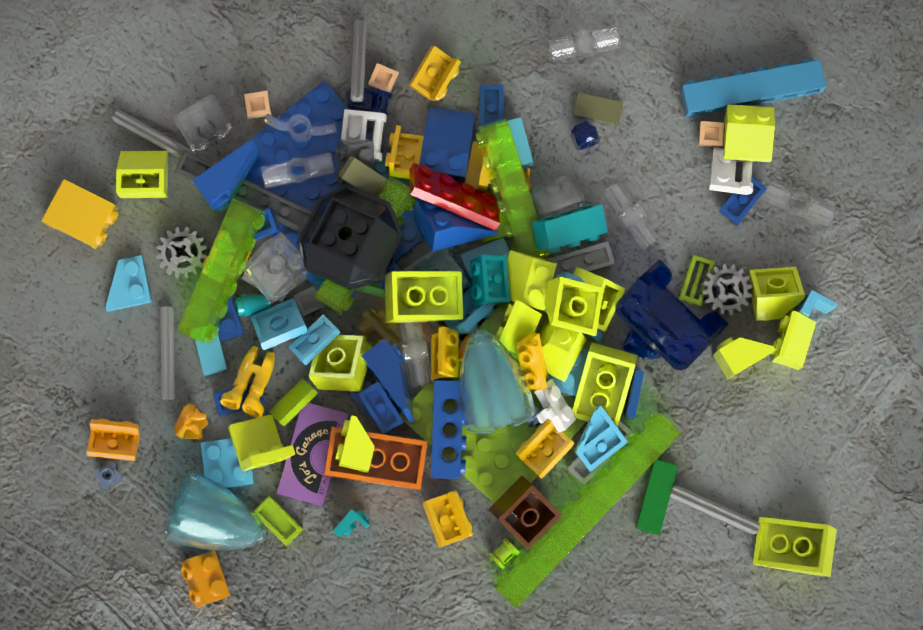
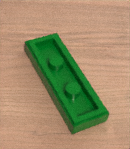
(656, 497)

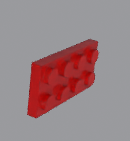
(454, 196)

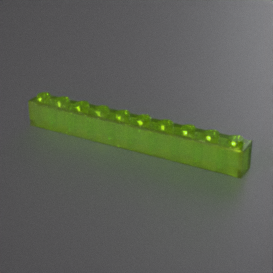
(587, 510)

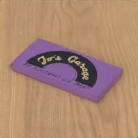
(304, 471)

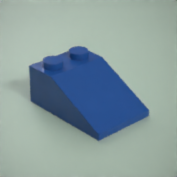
(448, 142)
(225, 178)
(445, 228)
(387, 366)

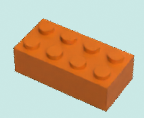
(393, 463)

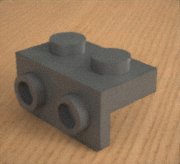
(361, 150)

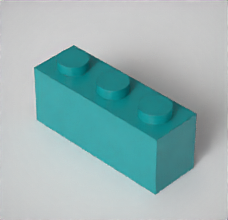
(569, 228)

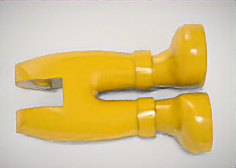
(252, 404)

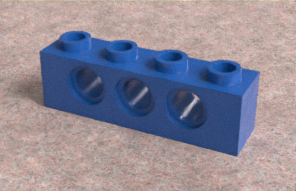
(440, 467)

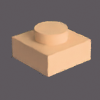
(383, 78)
(257, 104)
(711, 134)

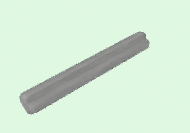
(358, 60)
(150, 134)
(167, 353)
(714, 509)

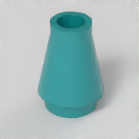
(251, 303)

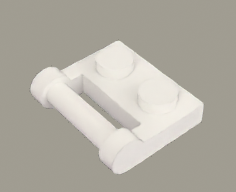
(355, 128)
(723, 174)

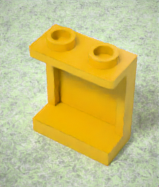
(80, 214)

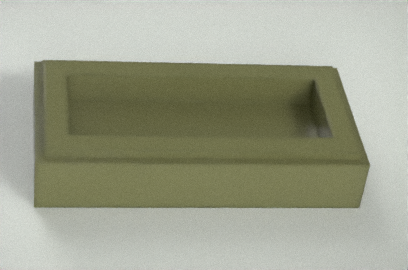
(598, 109)
(362, 177)

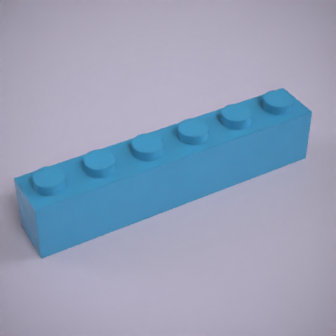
(753, 88)

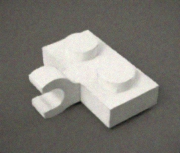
(554, 407)

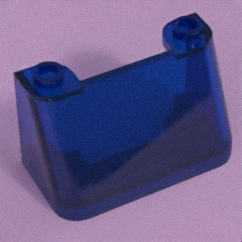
(665, 320)

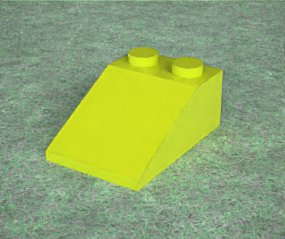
(423, 296)
(604, 382)
(795, 546)

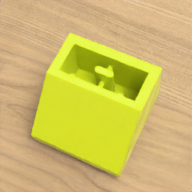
(142, 174)
(611, 295)
(520, 323)
(793, 340)
(357, 447)

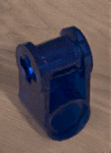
(370, 101)

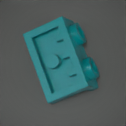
(490, 280)
(346, 526)

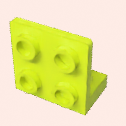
(258, 443)

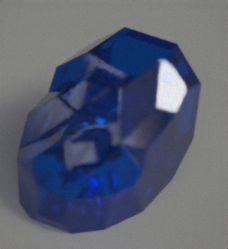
(584, 136)
(635, 344)

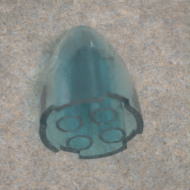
(492, 386)
(211, 517)

